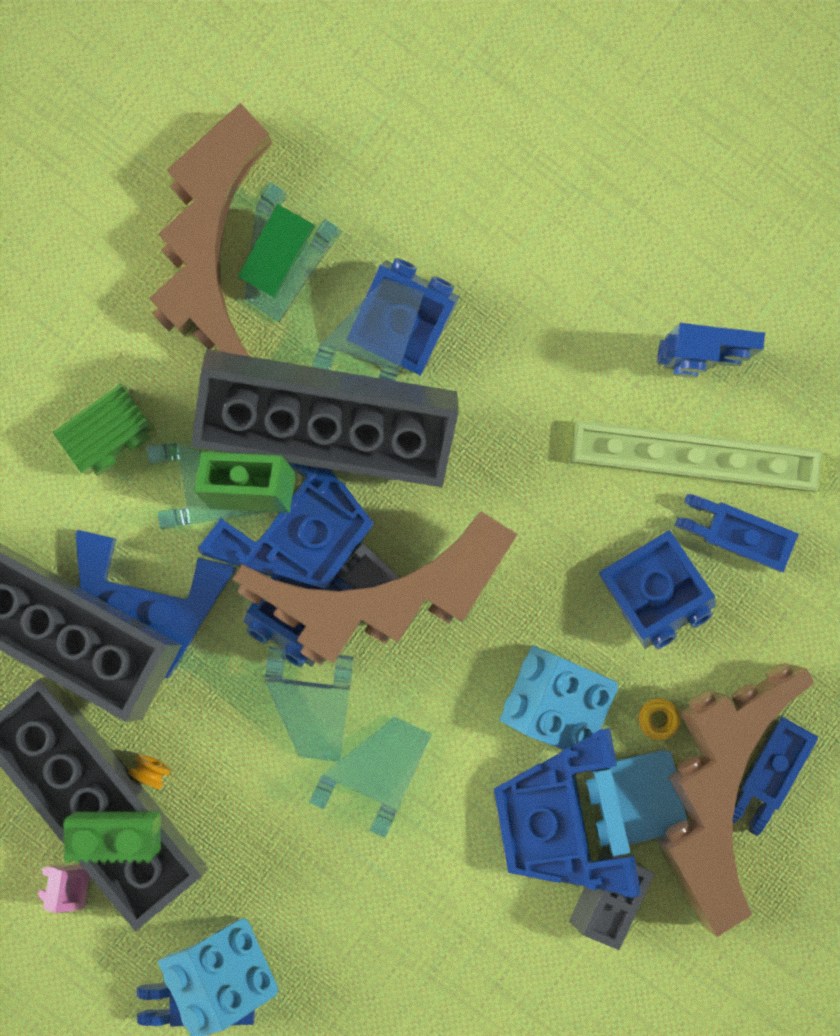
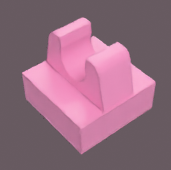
(65, 888)

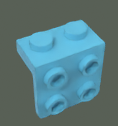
(557, 700)
(635, 800)
(219, 979)

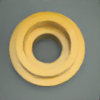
(671, 723)

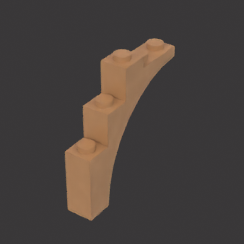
(210, 178)
(330, 617)
(708, 788)

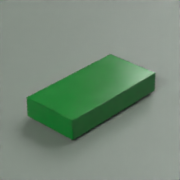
(276, 251)

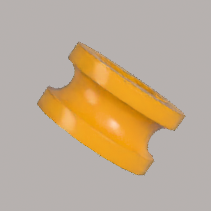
(149, 771)

